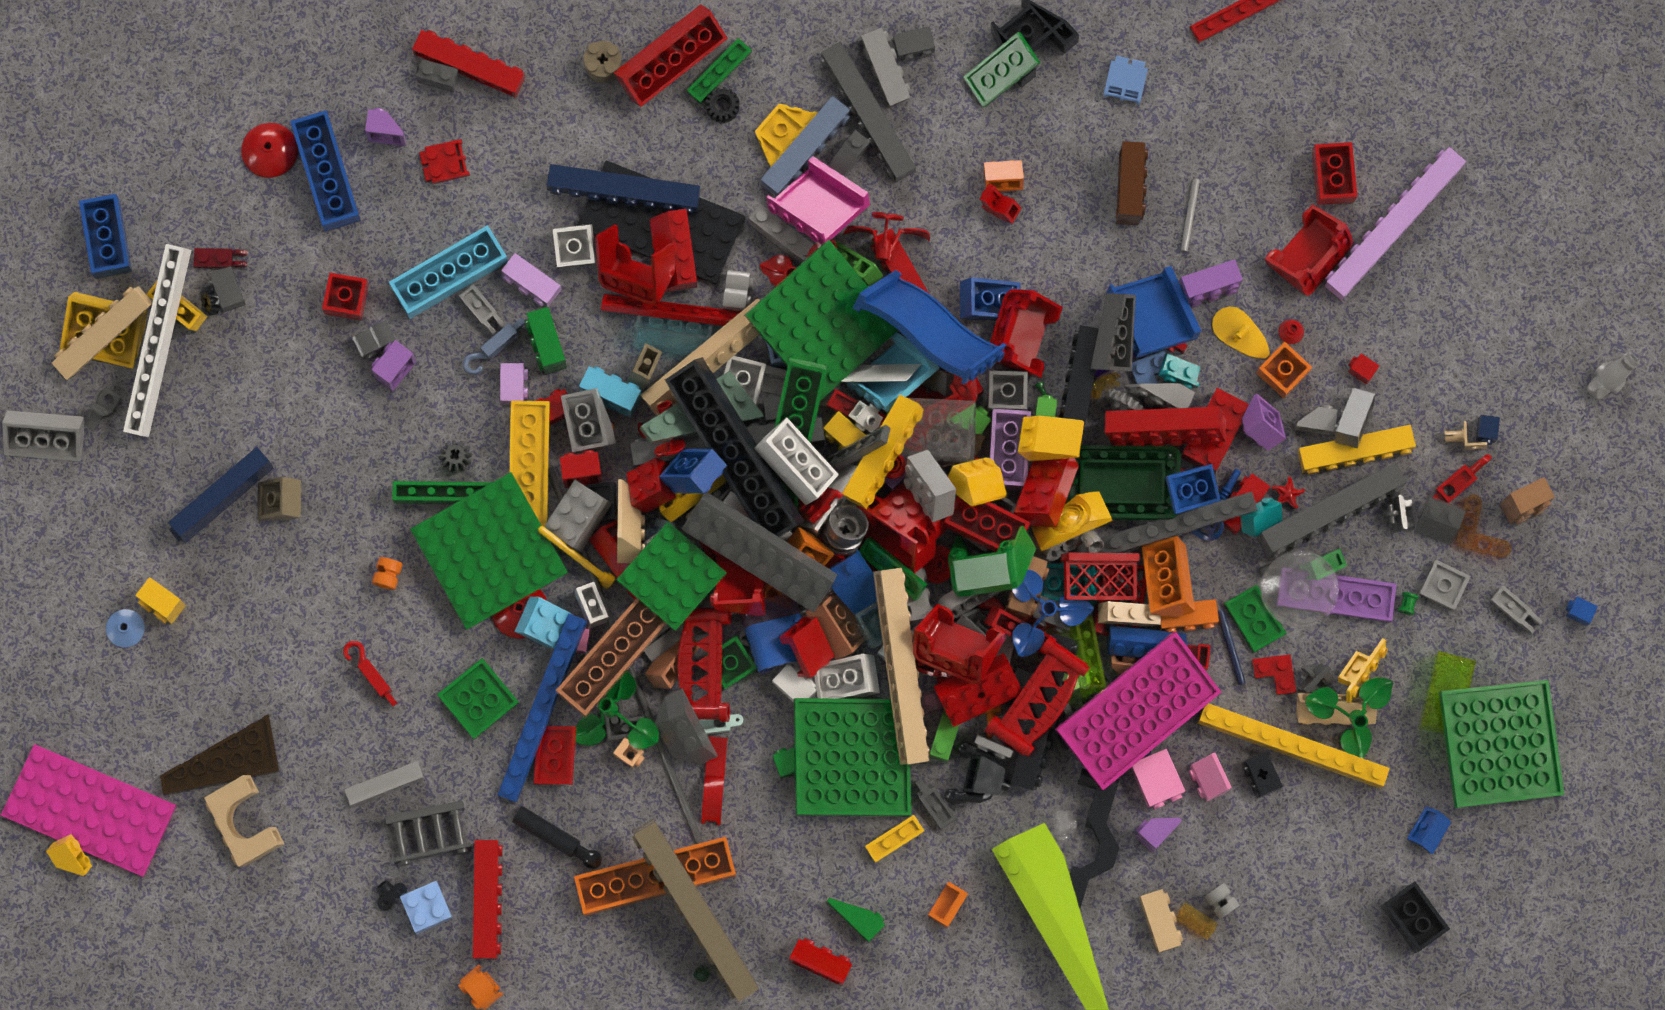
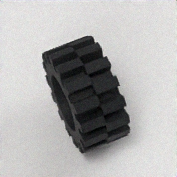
(722, 94)

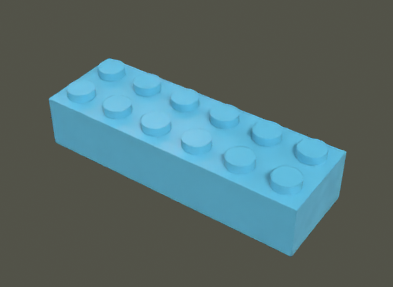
(448, 272)

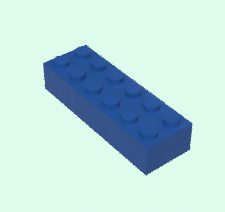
(325, 170)

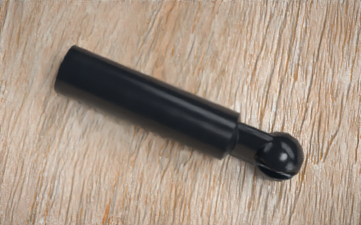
(556, 837)

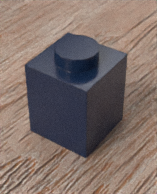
(1487, 429)

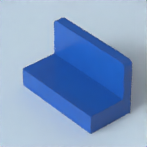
(1429, 829)

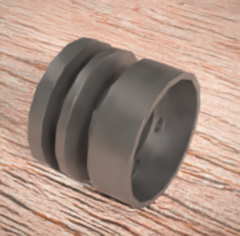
(845, 529)

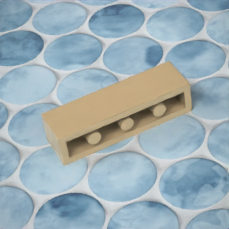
(1306, 717)

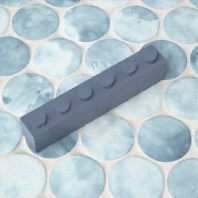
(806, 146)

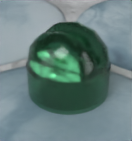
(701, 970)

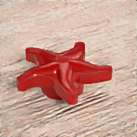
(1288, 493)

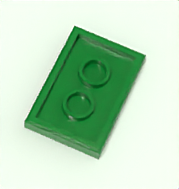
(1253, 619)

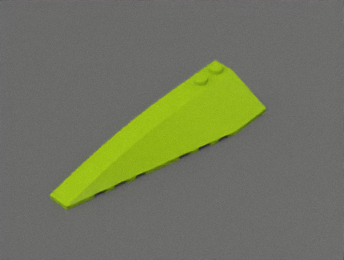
(1046, 890)

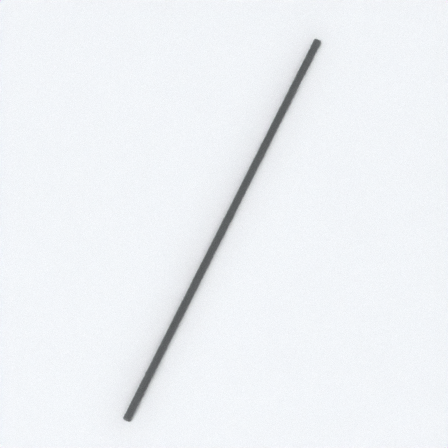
(639, 692)

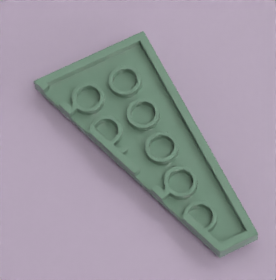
(675, 423)

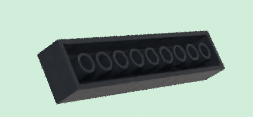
(727, 435)

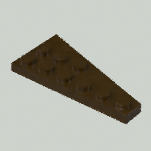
(240, 754)

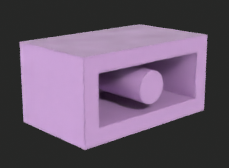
(512, 383)

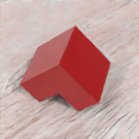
(1202, 654)

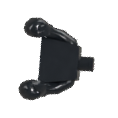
(983, 776)

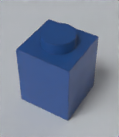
(1581, 610)

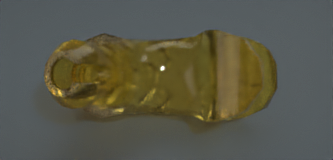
(1099, 385)

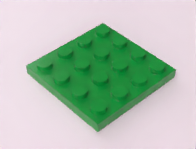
(671, 576)

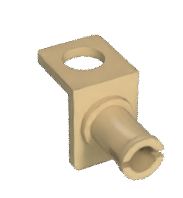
(1461, 436)

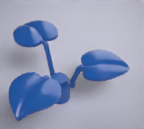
(1028, 638)

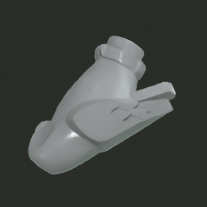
(1612, 376)

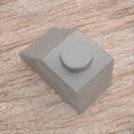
(1319, 421)

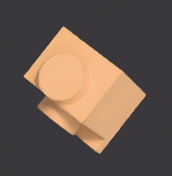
(622, 751)

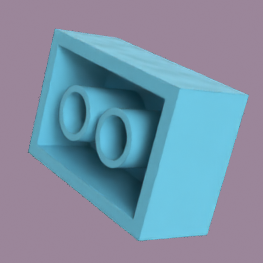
(613, 392)

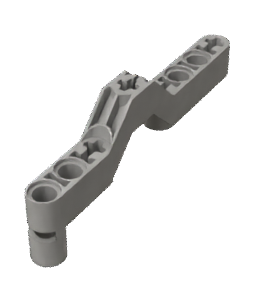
(963, 604)

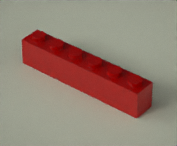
(469, 63)
(486, 899)

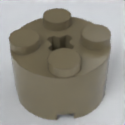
(595, 54)

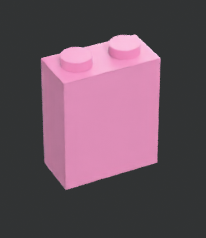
(1158, 779)

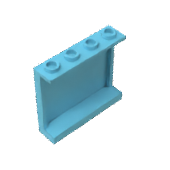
(884, 393)

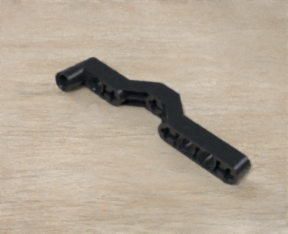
(1096, 820)

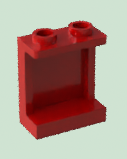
(808, 646)

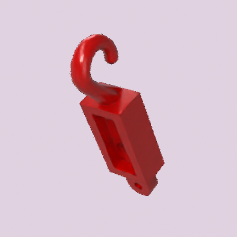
(1461, 479)
(370, 672)

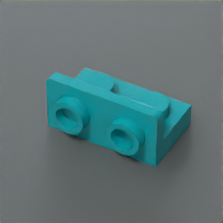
(1179, 371)

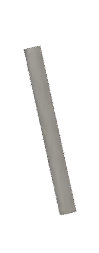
(1190, 215)

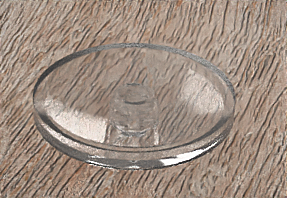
(1299, 589)

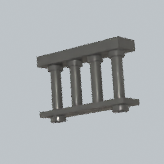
(435, 814)

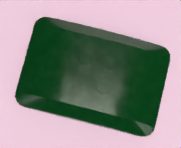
(1128, 479)

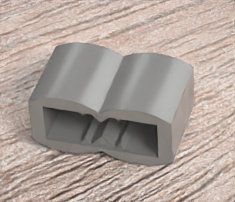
(737, 290)

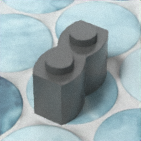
(373, 340)

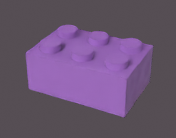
(1211, 283)

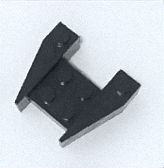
(1037, 28)

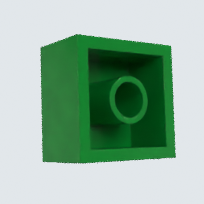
(735, 663)

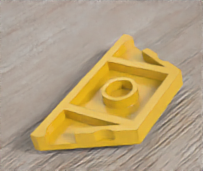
(781, 129)

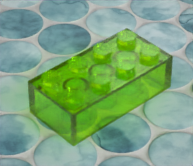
(1447, 673)

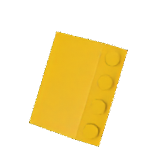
(83, 310)

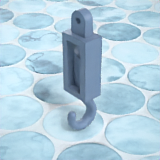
(494, 345)

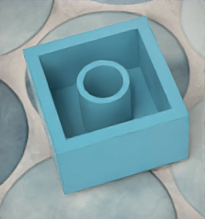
(542, 622)

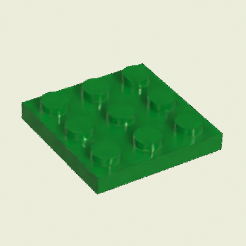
(478, 698)

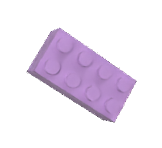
(1004, 446)

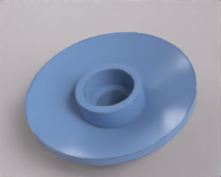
(131, 635)

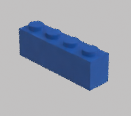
(1135, 641)

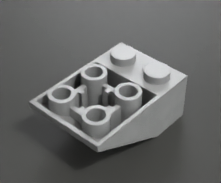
(1162, 394)

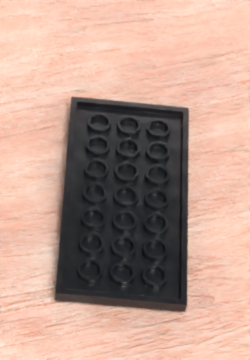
(711, 227)

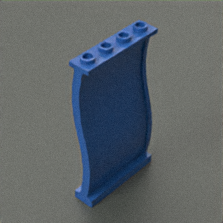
(929, 327)

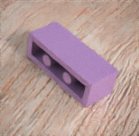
(530, 281)

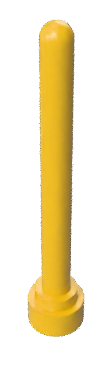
(605, 579)

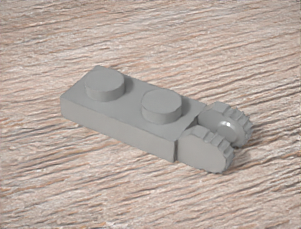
(480, 308)
(1515, 608)

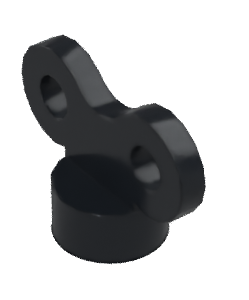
(389, 893)

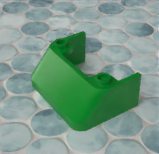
(993, 570)

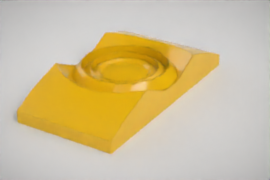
(1077, 517)

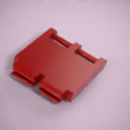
(443, 162)

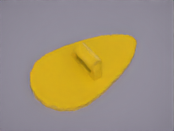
(1240, 332)

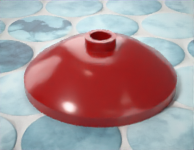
(271, 161)
(508, 619)

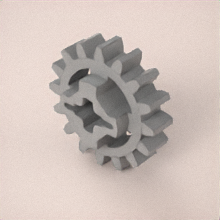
(1122, 400)

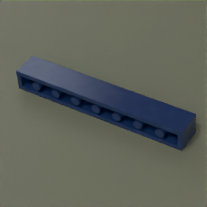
(623, 188)

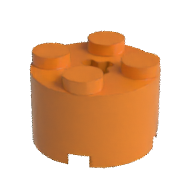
(480, 988)

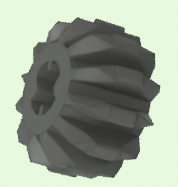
(463, 456)

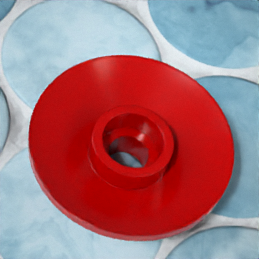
(933, 570)

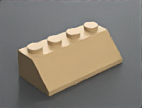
(628, 526)

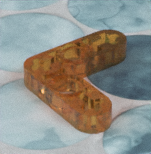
(1475, 537)

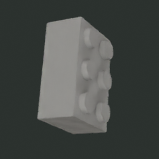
(930, 486)
(577, 515)

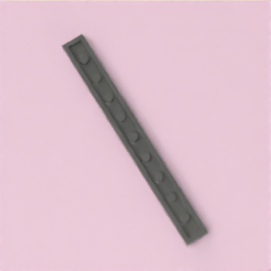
(1181, 524)

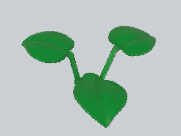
(1375, 693)
(590, 729)

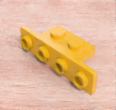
(1360, 668)

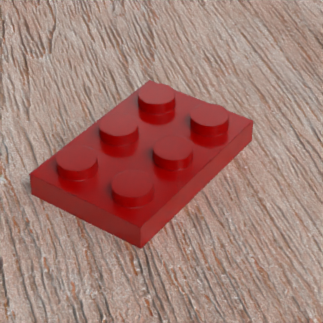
(555, 756)

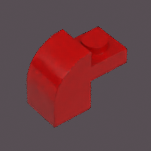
(999, 205)

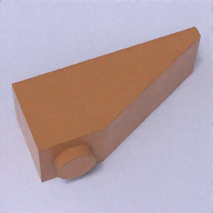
(664, 669)

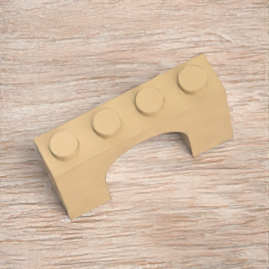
(222, 806)

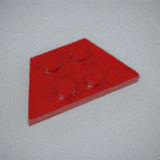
(813, 511)

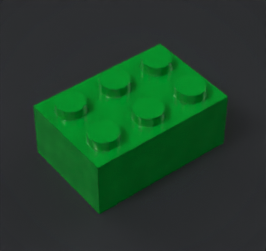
(545, 341)

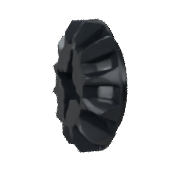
(210, 300)

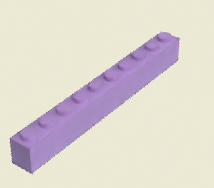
(1395, 223)

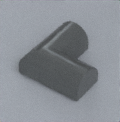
(617, 728)

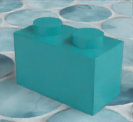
(1268, 515)

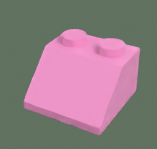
(1210, 777)

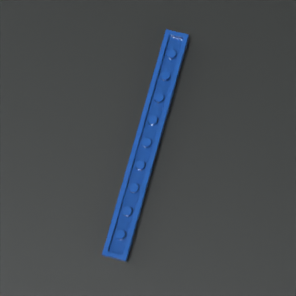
(542, 708)

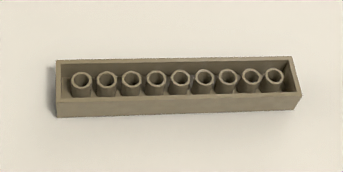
(697, 912)

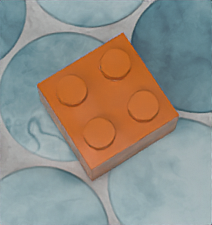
(1284, 370)

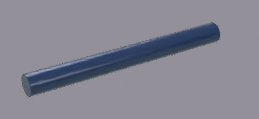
(1231, 647)

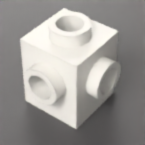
(866, 417)

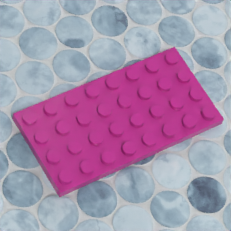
(1138, 710)
(98, 810)

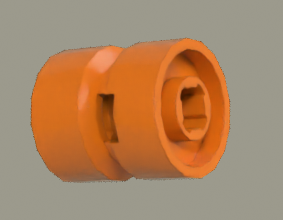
(387, 573)

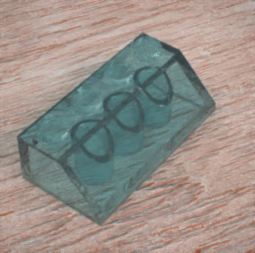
(670, 334)

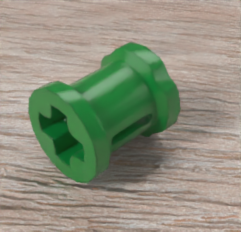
(1408, 603)

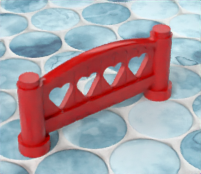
(711, 621)
(1056, 659)

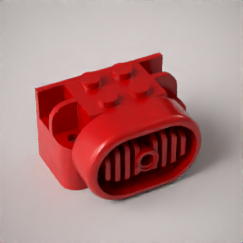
(903, 528)

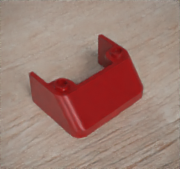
(628, 277)

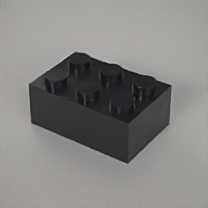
(1415, 917)

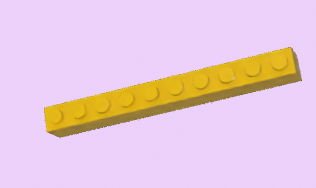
(1293, 745)

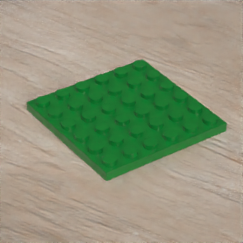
(815, 320)
(488, 551)
(1501, 743)
(848, 759)

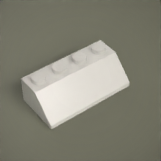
(796, 461)

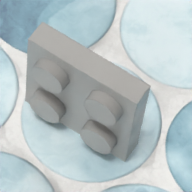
(1444, 585)
(1002, 750)

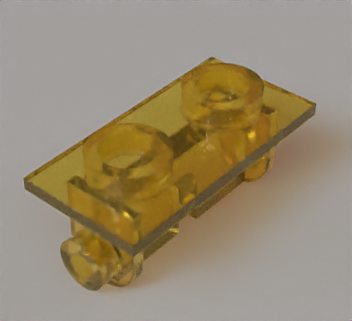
(1196, 921)

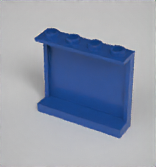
(1161, 313)

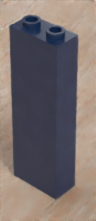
(220, 495)

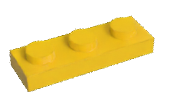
(894, 838)

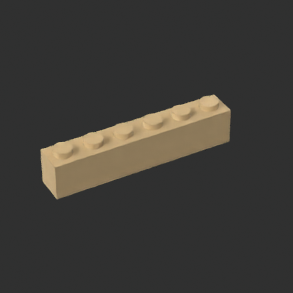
(103, 332)

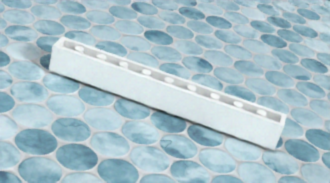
(157, 340)

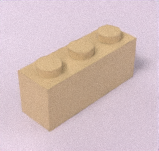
(1127, 614)
(1161, 921)

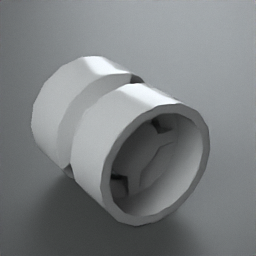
(1217, 895)

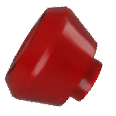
(1291, 331)
(898, 469)

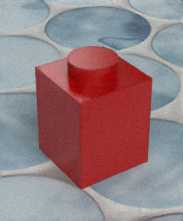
(1363, 368)

